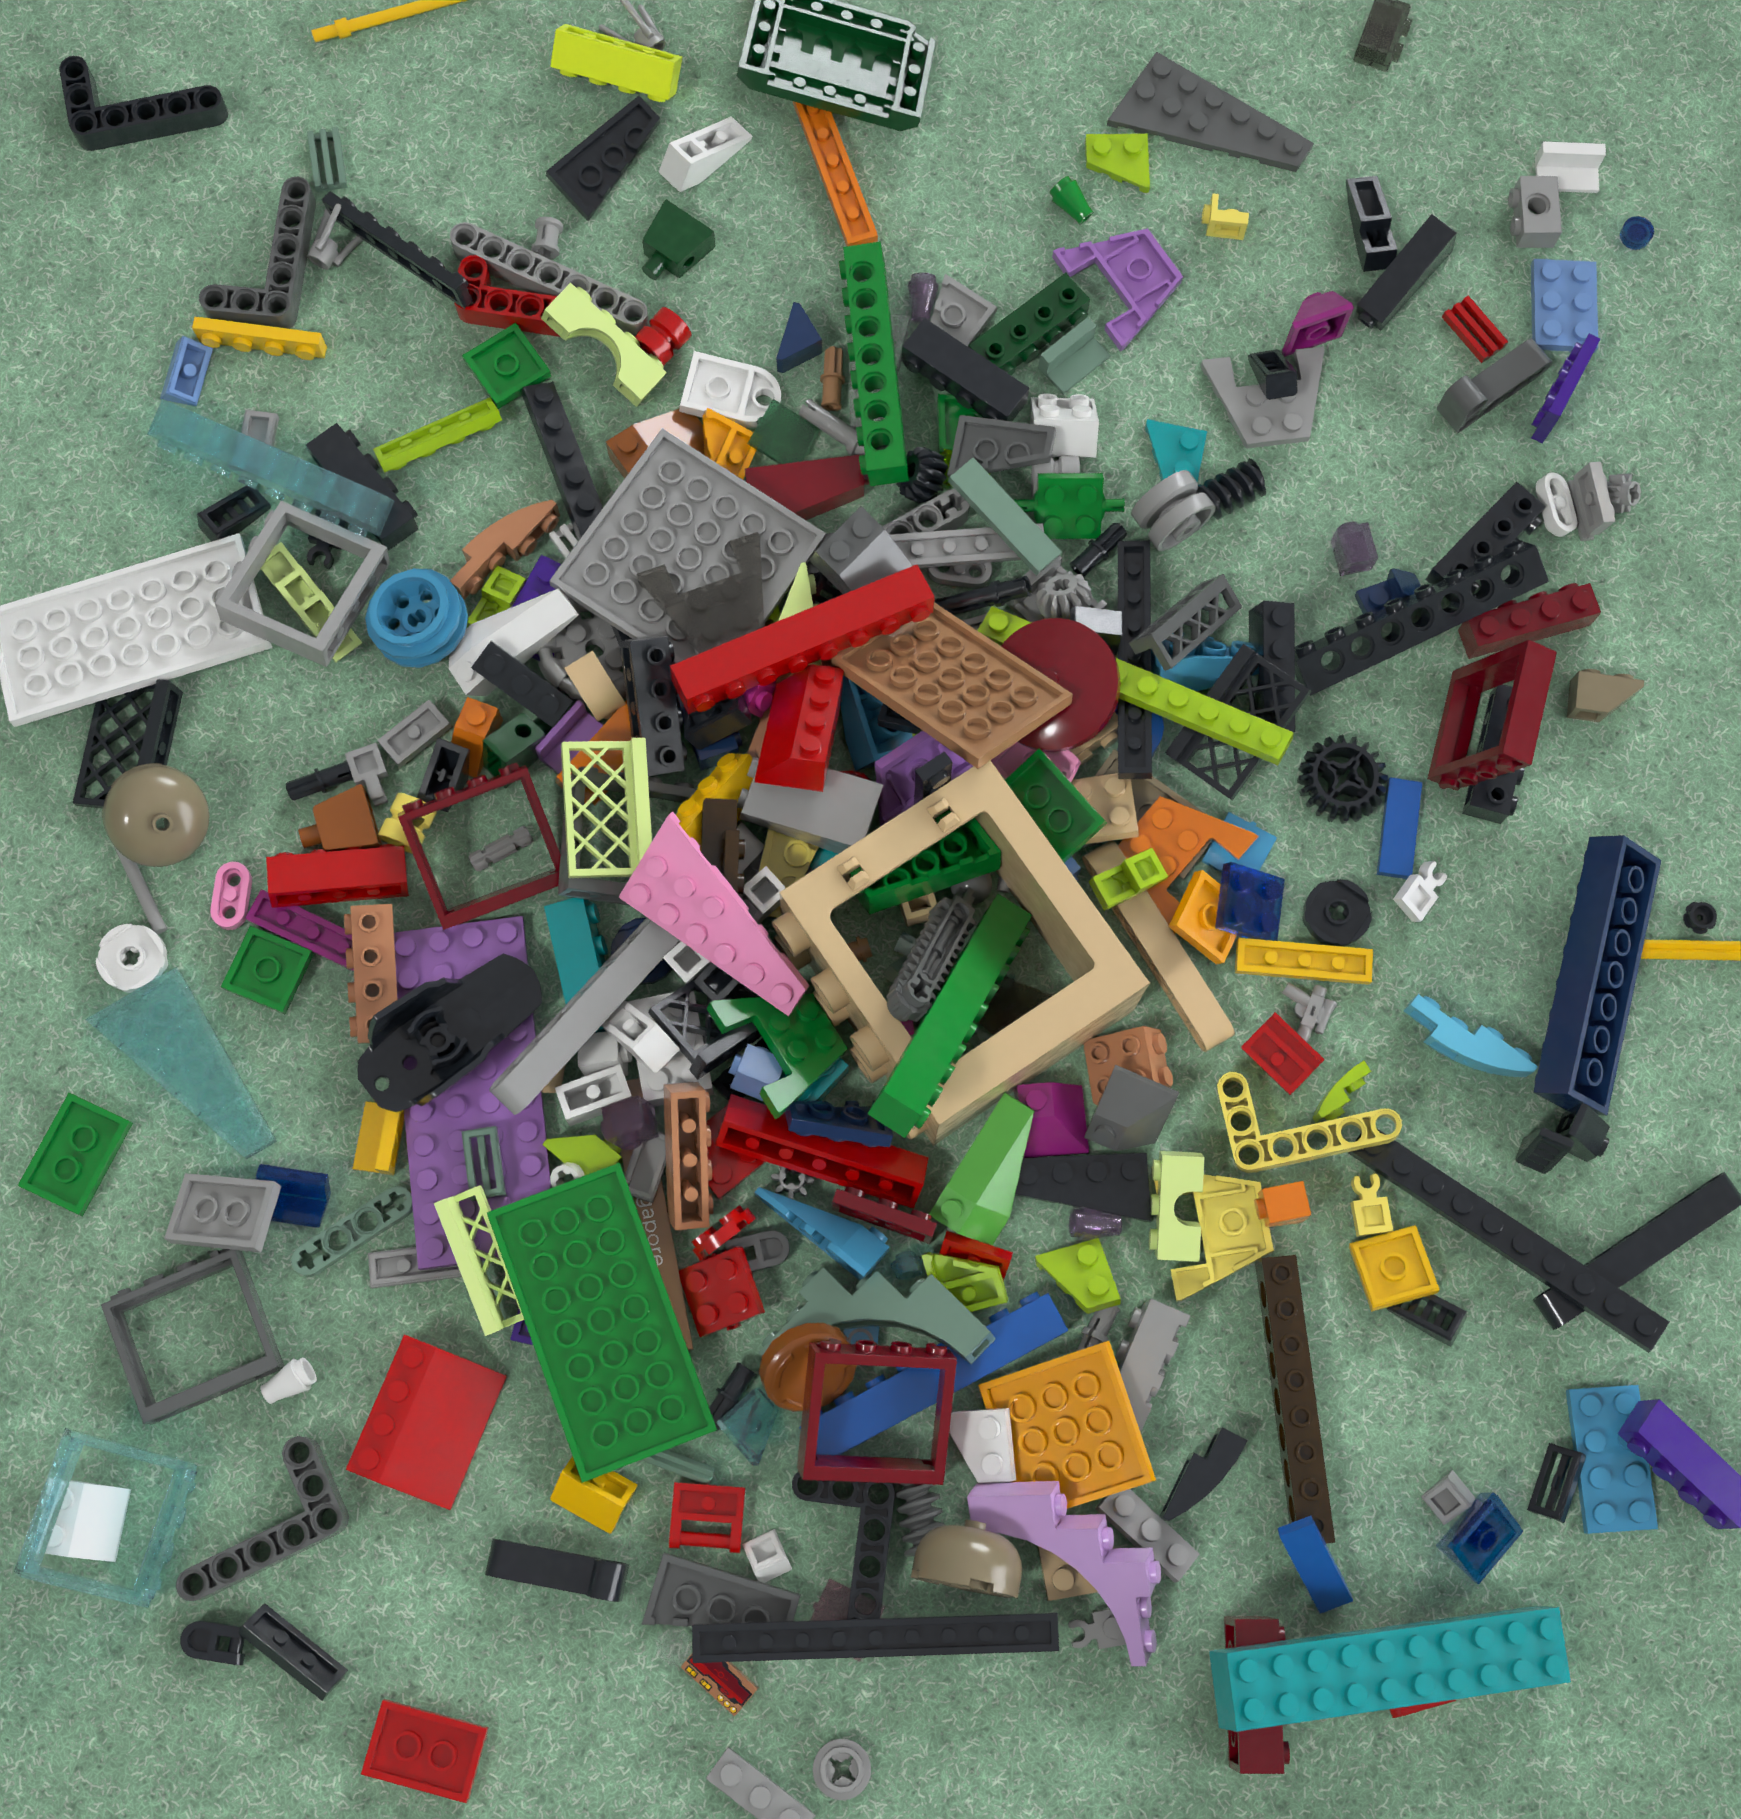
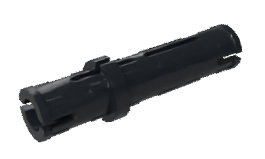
(995, 594)

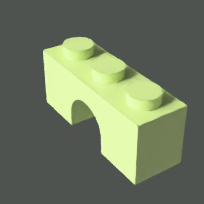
(1175, 1175)

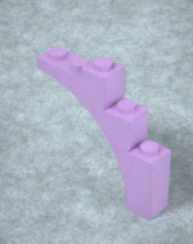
(1085, 1542)

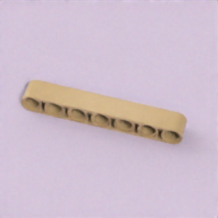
(1165, 957)

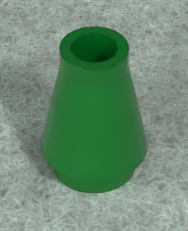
(1070, 198)

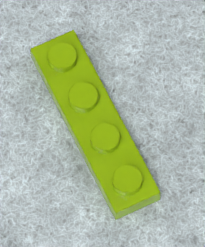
(437, 434)

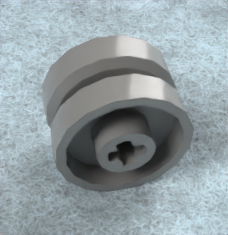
(1173, 510)

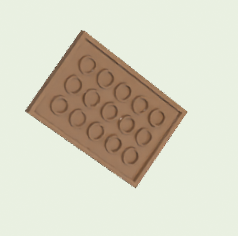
(955, 685)

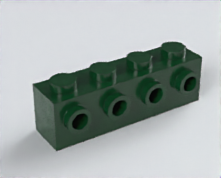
(1034, 325)

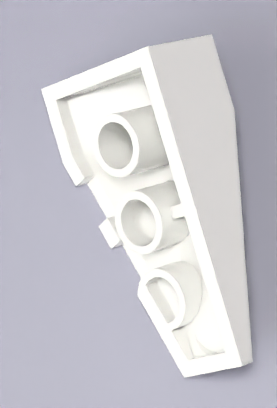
(516, 630)

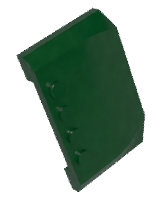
(838, 60)

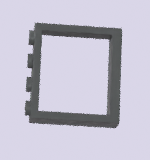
(600, 889)
(160, 1286)

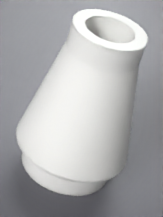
(291, 1380)

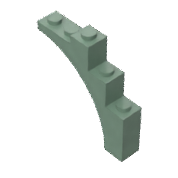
(876, 1302)

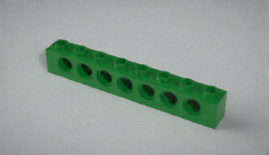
(889, 464)

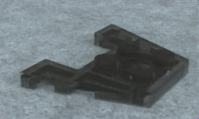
(719, 609)

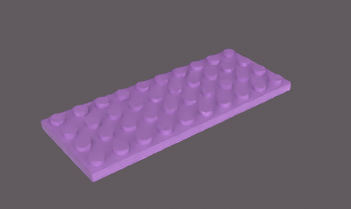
(435, 1129)

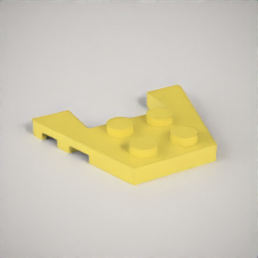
(1229, 1233)

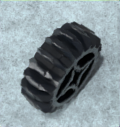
(1352, 787)

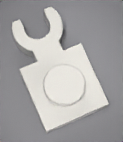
(1417, 892)

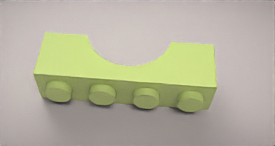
(575, 315)

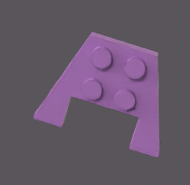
(1136, 271)
(898, 769)

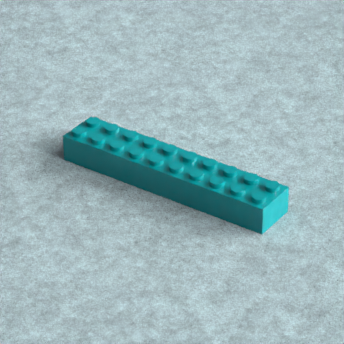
(1388, 1667)

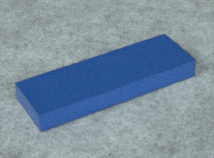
(1399, 828)
(1315, 1564)

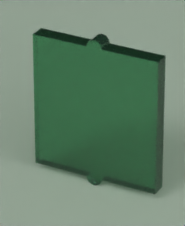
(783, 434)

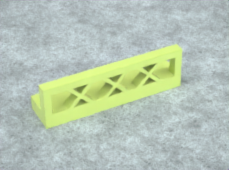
(469, 1259)

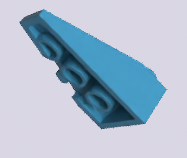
(1202, 665)

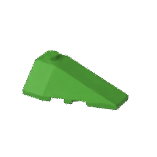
(985, 1183)

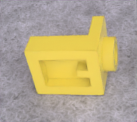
(1224, 223)

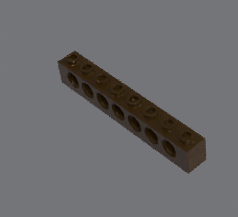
(1294, 1392)

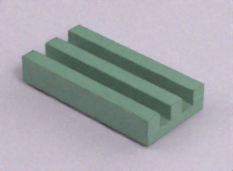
(324, 136)
(497, 1160)

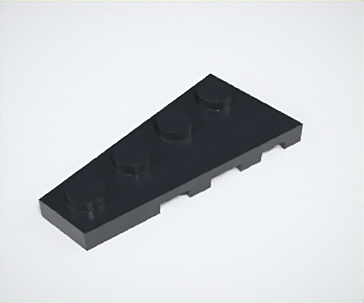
(601, 159)
(1098, 1182)

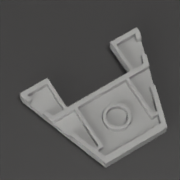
(1267, 421)

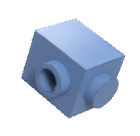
(754, 1070)

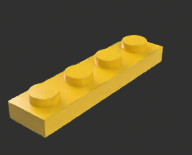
(259, 337)
(1303, 961)

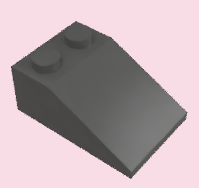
(858, 553)

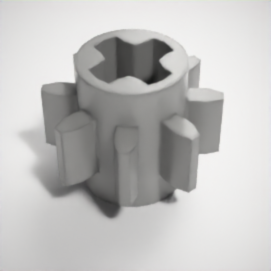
(1623, 492)
(791, 1189)

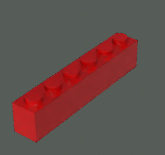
(877, 1170)

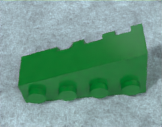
(950, 861)

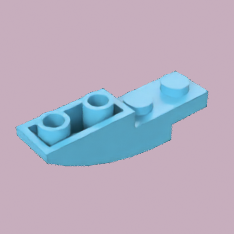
(1479, 1050)

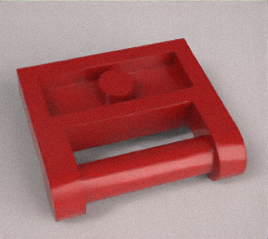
(707, 1504)

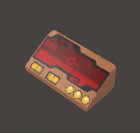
(723, 1682)

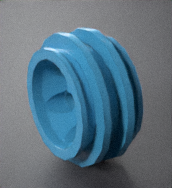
(425, 629)

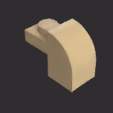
(595, 686)

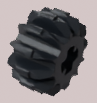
(925, 475)

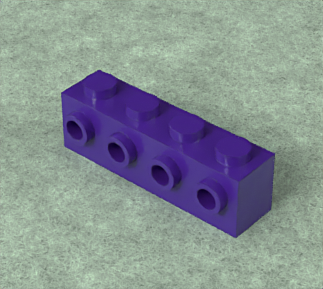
(1685, 1462)

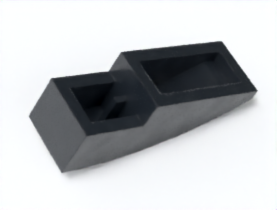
(1371, 223)
(1204, 1473)

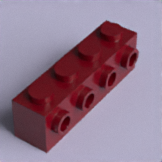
(1532, 619)

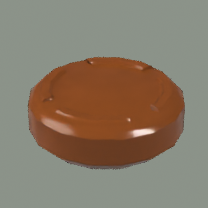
(785, 1366)

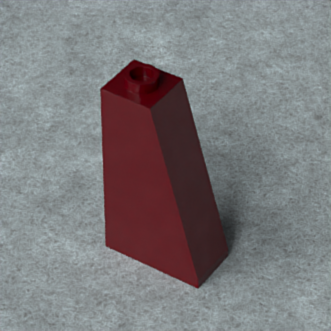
(811, 485)

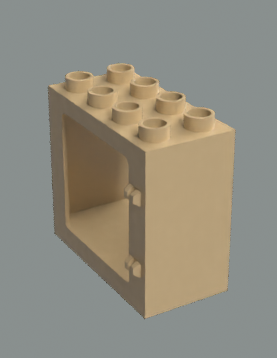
(1103, 972)

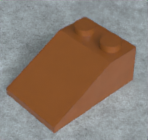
(632, 442)

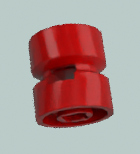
(665, 333)

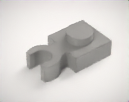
(1103, 1629)

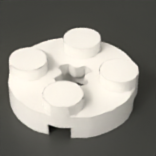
(113, 952)

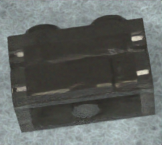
(1382, 33)

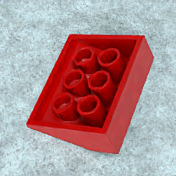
(426, 1422)

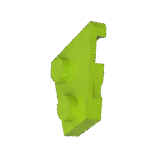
(1120, 157)

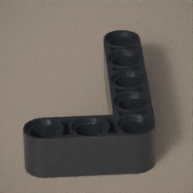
(133, 114)
(864, 1546)

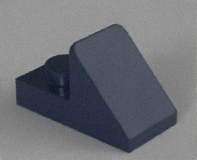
(1398, 584)

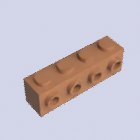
(372, 963)
(686, 1155)

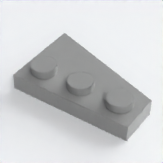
(961, 311)

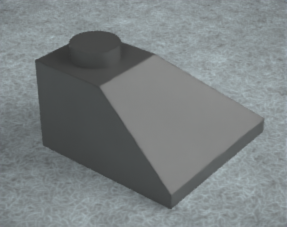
(1130, 1111)

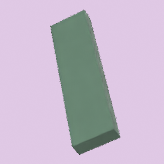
(1004, 516)

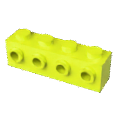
(616, 62)

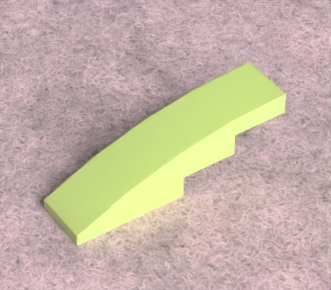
(303, 596)

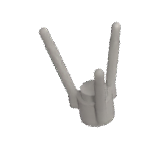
(647, 33)
(324, 250)

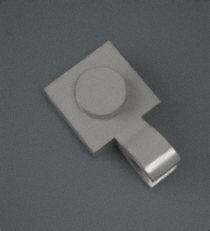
(368, 768)

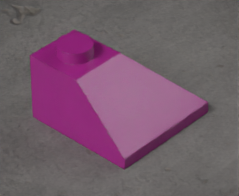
(1318, 321)
(1057, 1120)

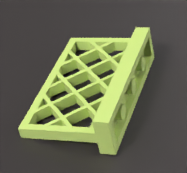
(635, 799)

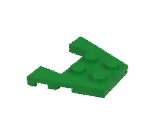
(801, 1043)

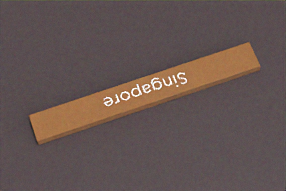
(659, 1234)

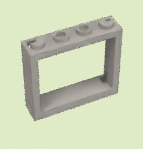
(346, 610)

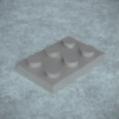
(223, 1212)

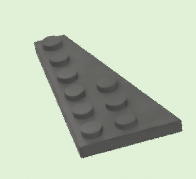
(1198, 114)

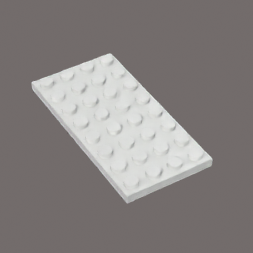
(121, 631)

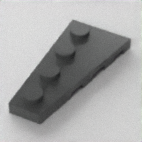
(703, 1594)

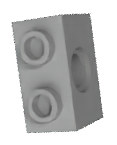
(1542, 197)

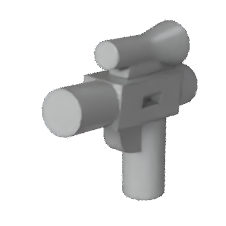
(1310, 1008)

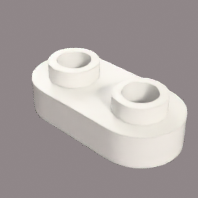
(1559, 510)

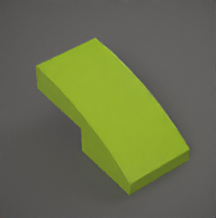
(497, 594)
(1128, 879)

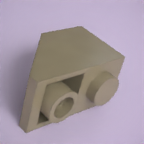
(1598, 695)

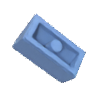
(186, 372)

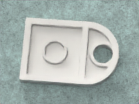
(727, 389)

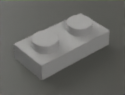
(414, 733)

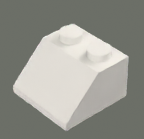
(90, 1522)

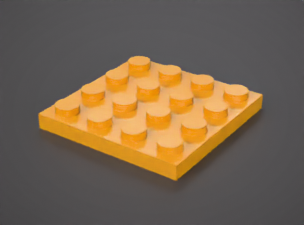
(1073, 1425)

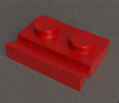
(1282, 1053)

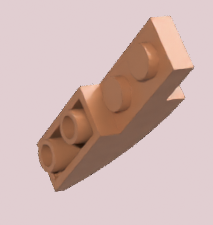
(510, 535)

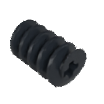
(1233, 486)

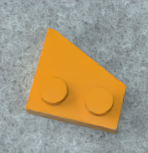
(727, 443)

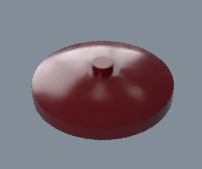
(1079, 663)

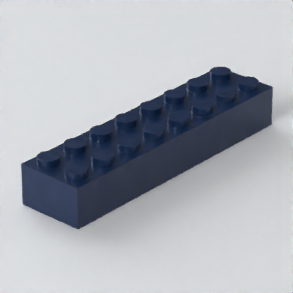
(1597, 974)

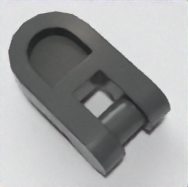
(770, 1249)

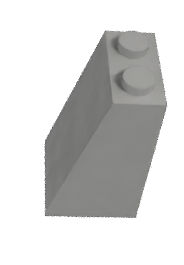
(824, 819)

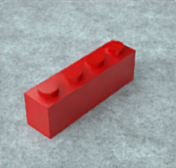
(337, 876)

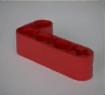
(489, 298)

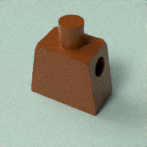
(343, 822)

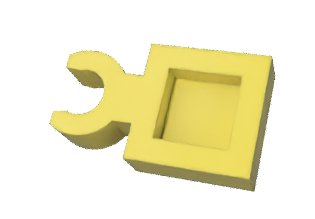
(1370, 1213)

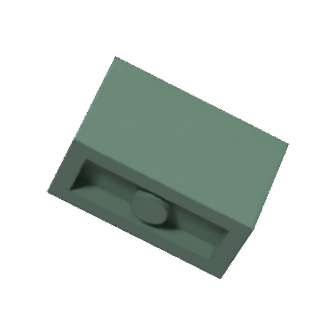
(1073, 357)

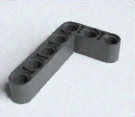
(280, 268)
(277, 1536)

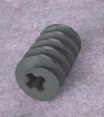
(919, 1513)

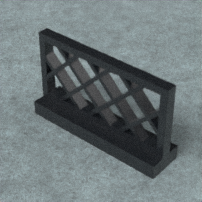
(1225, 690)
(155, 741)
(712, 1052)

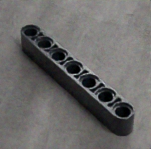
(1650, 1243)

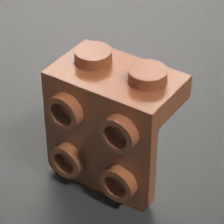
(1133, 1049)

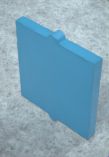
(1252, 858)

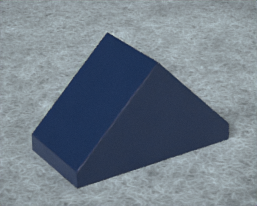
(799, 341)

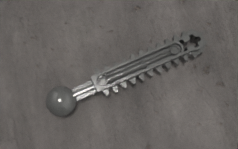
(936, 950)

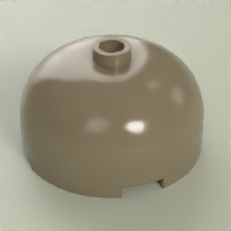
(141, 799)
(969, 1560)

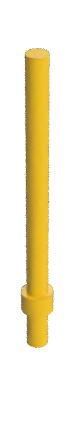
(344, 27)

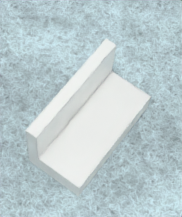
(1572, 163)

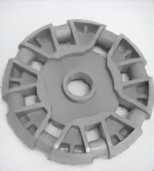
(572, 647)

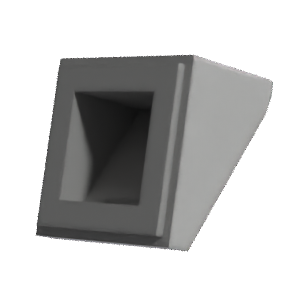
(1448, 1497)

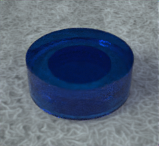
(1636, 232)

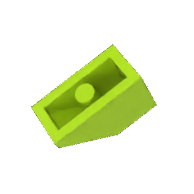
(586, 1151)

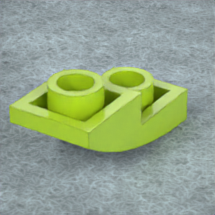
(1333, 1101)

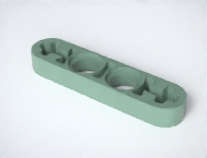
(355, 1234)

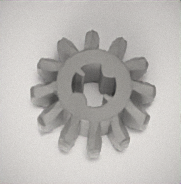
(1062, 593)

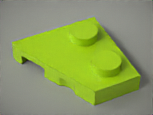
(1083, 1274)
(971, 1282)

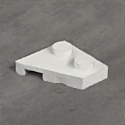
(985, 1443)

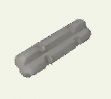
(500, 848)

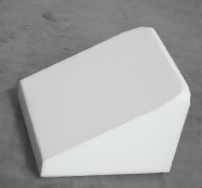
(767, 1556)

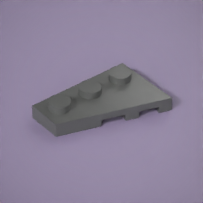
(1000, 444)

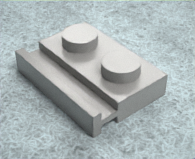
(1591, 501)

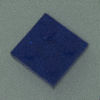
(1249, 902)

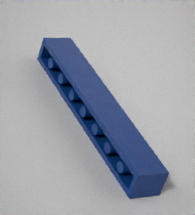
(915, 1389)

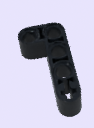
(557, 1570)

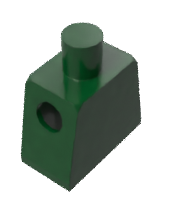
(675, 242)
(514, 744)

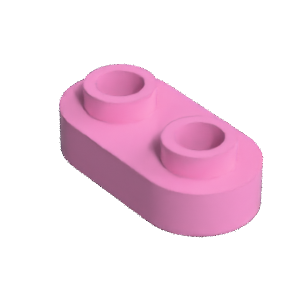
(230, 896)

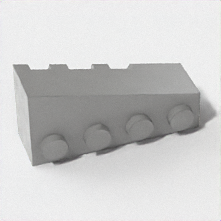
(1147, 1351)

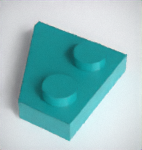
(1176, 447)

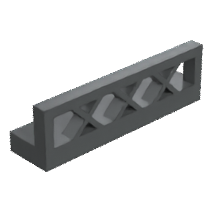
(1188, 612)

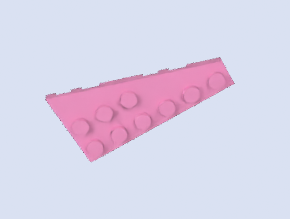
(701, 909)

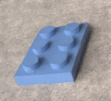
(1563, 303)

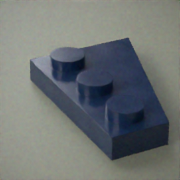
(838, 1123)

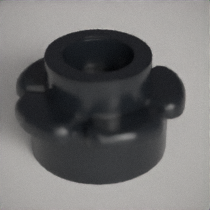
(1708, 915)

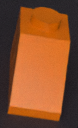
(473, 725)
(1283, 1204)

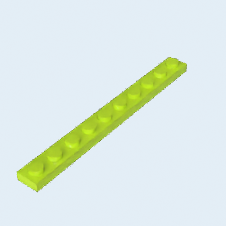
(1175, 701)

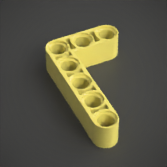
(1297, 1136)

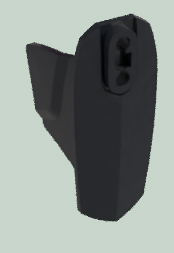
(447, 1031)

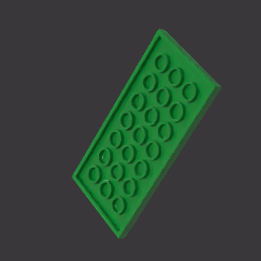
(601, 1322)

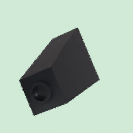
(1406, 273)

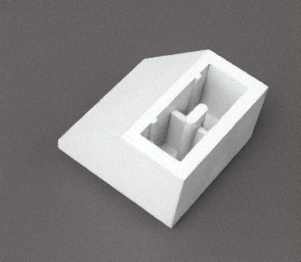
(1074, 422)

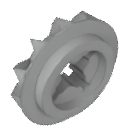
(843, 1787)

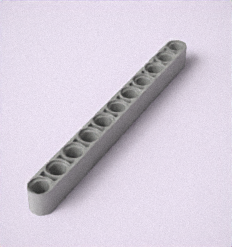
(593, 1005)

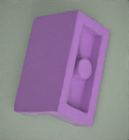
(573, 727)

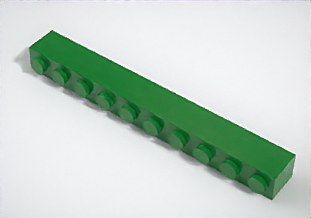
(951, 1018)

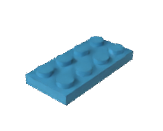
(1613, 1480)

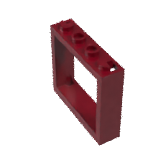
(1531, 670)
(501, 897)
(875, 1468)

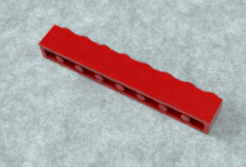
(802, 639)

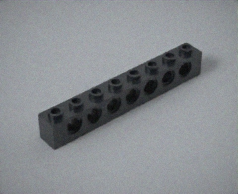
(1525, 575)

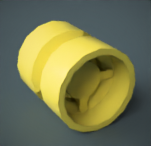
(391, 829)

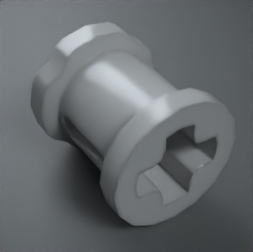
(547, 237)

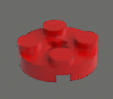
(713, 1239)

